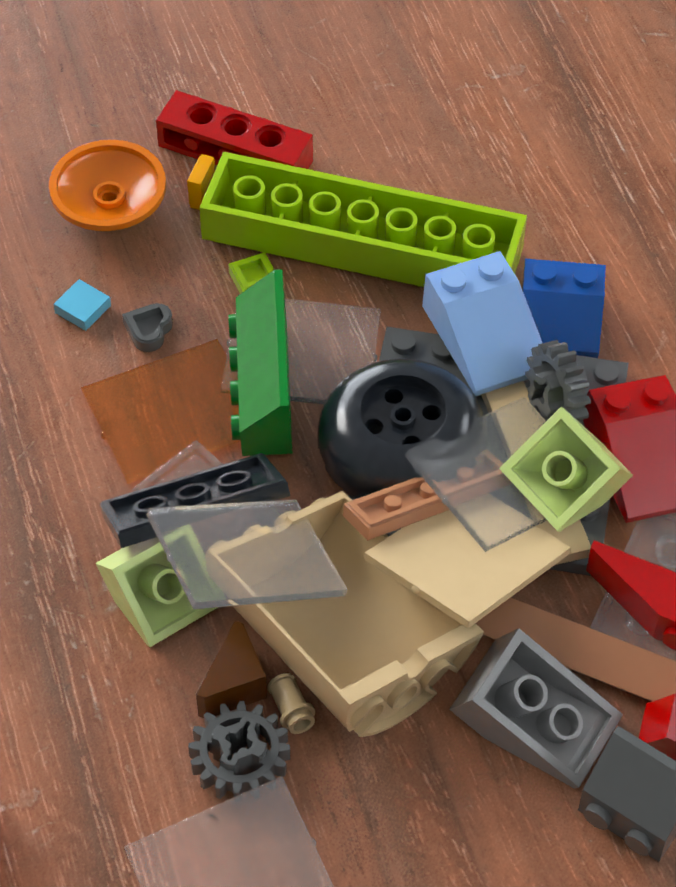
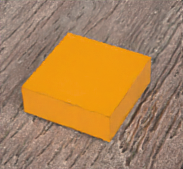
(200, 180)

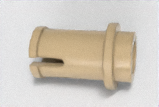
(295, 712)

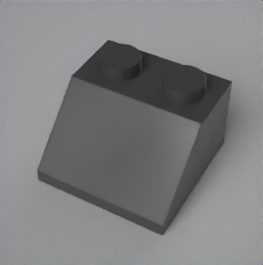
(633, 794)

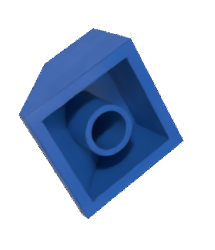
(566, 302)

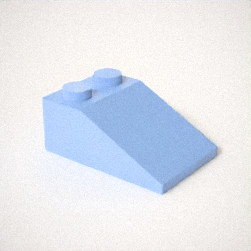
(482, 321)

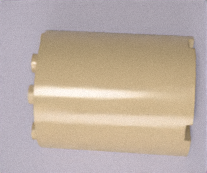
(367, 651)

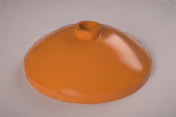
(107, 185)

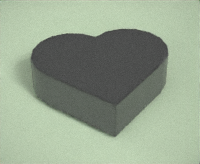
(148, 326)

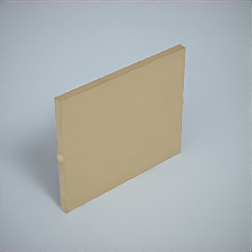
(454, 572)

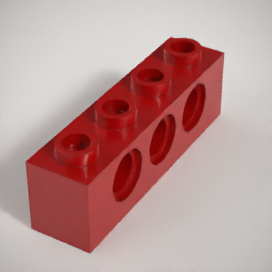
(208, 128)

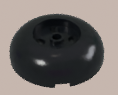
(429, 407)

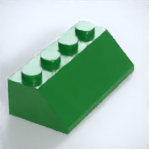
(261, 368)

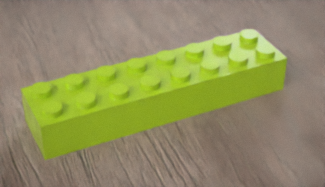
(350, 221)

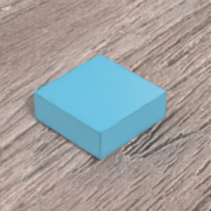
(82, 304)

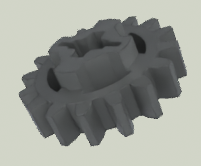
(557, 381)
(230, 735)

